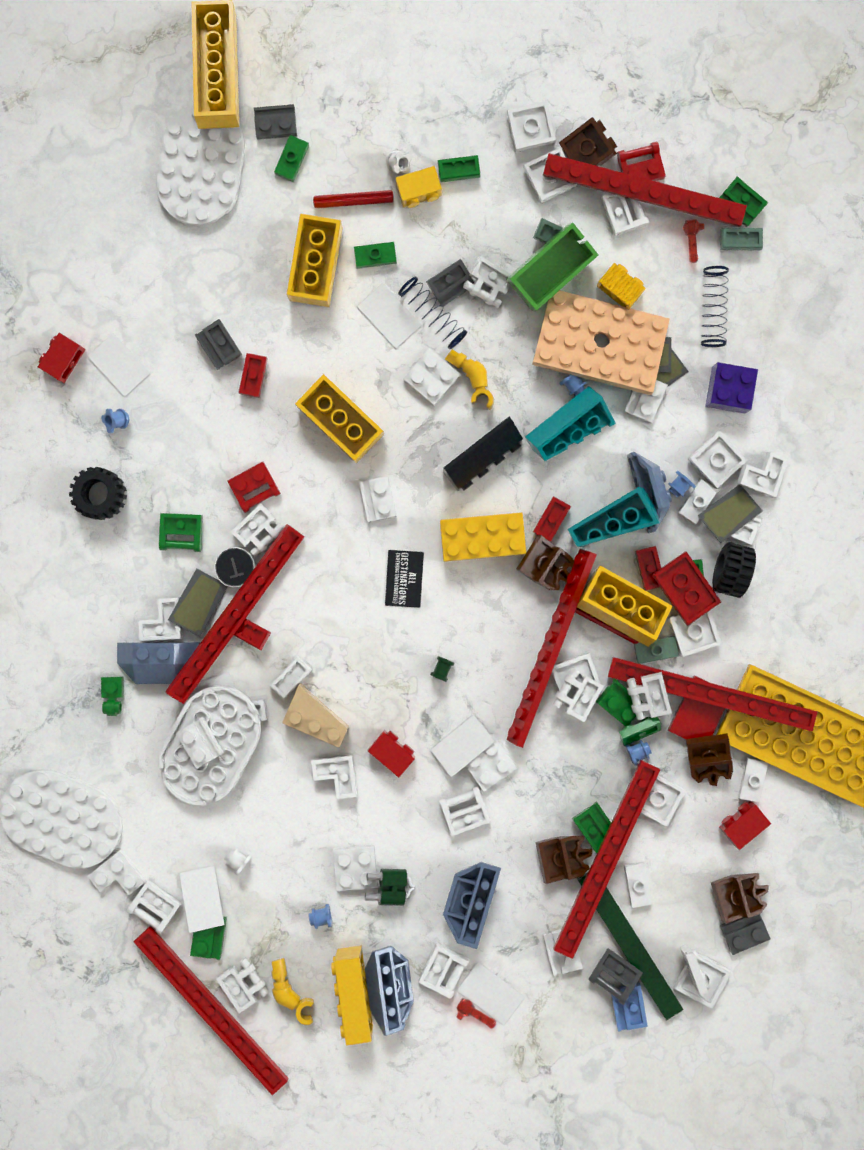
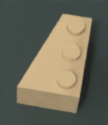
(314, 718)

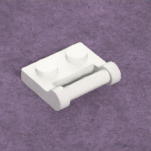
(620, 216)
(468, 817)
(156, 901)
(437, 968)

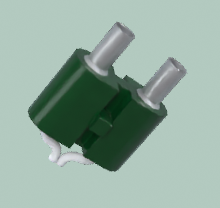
(391, 887)

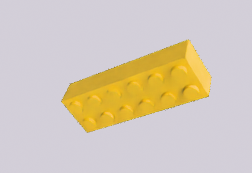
(215, 64)

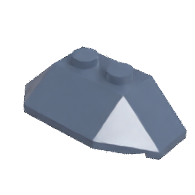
(652, 479)
(154, 660)
(470, 902)
(389, 989)

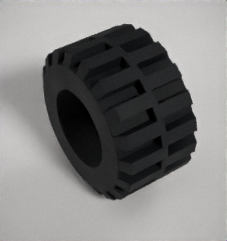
(81, 493)
(734, 569)

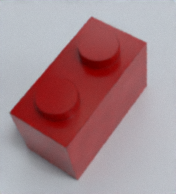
(61, 357)
(392, 753)
(744, 824)

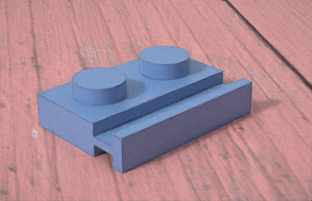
(632, 1014)

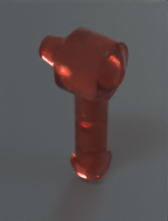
(691, 229)
(466, 1008)

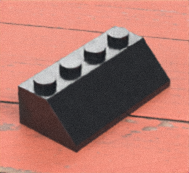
(483, 454)

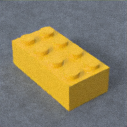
(314, 260)
(339, 418)
(483, 537)
(624, 606)
(353, 995)

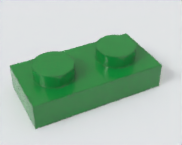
(639, 731)

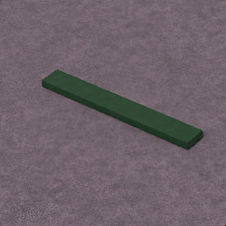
(637, 954)

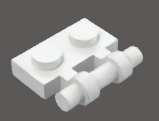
(490, 275)
(253, 525)
(655, 693)
(583, 699)
(237, 989)

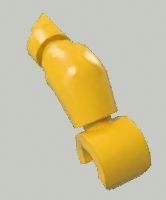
(475, 372)
(286, 995)

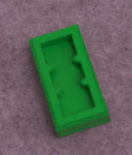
(291, 158)
(459, 168)
(375, 255)

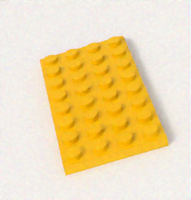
(826, 757)

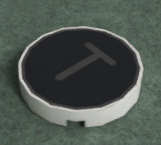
(234, 566)

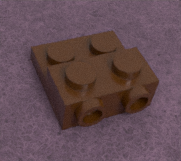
(589, 144)

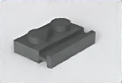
(275, 121)
(450, 282)
(218, 344)
(744, 933)

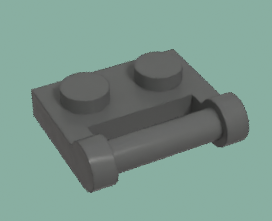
(618, 969)

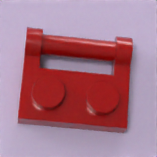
(648, 169)
(250, 481)

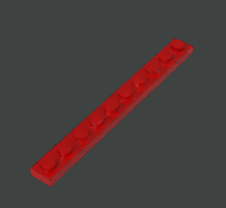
(644, 190)
(234, 614)
(551, 647)
(718, 695)
(606, 859)
(211, 1010)

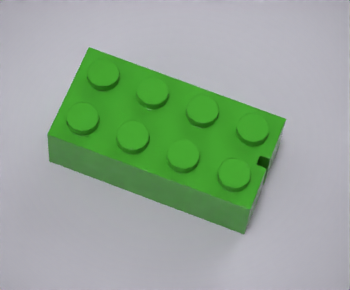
(552, 267)

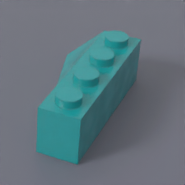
(570, 424)
(620, 517)

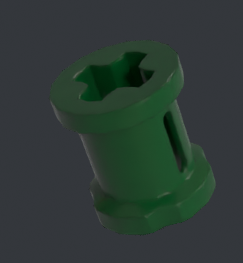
(442, 668)

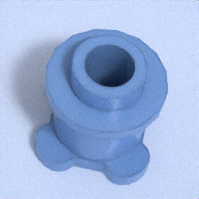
(573, 384)
(115, 419)
(680, 485)
(638, 752)
(321, 917)

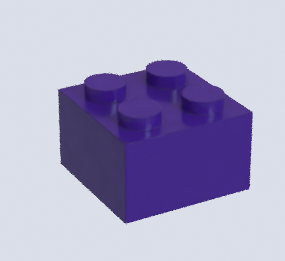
(731, 387)

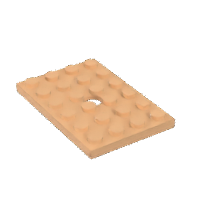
(569, 344)

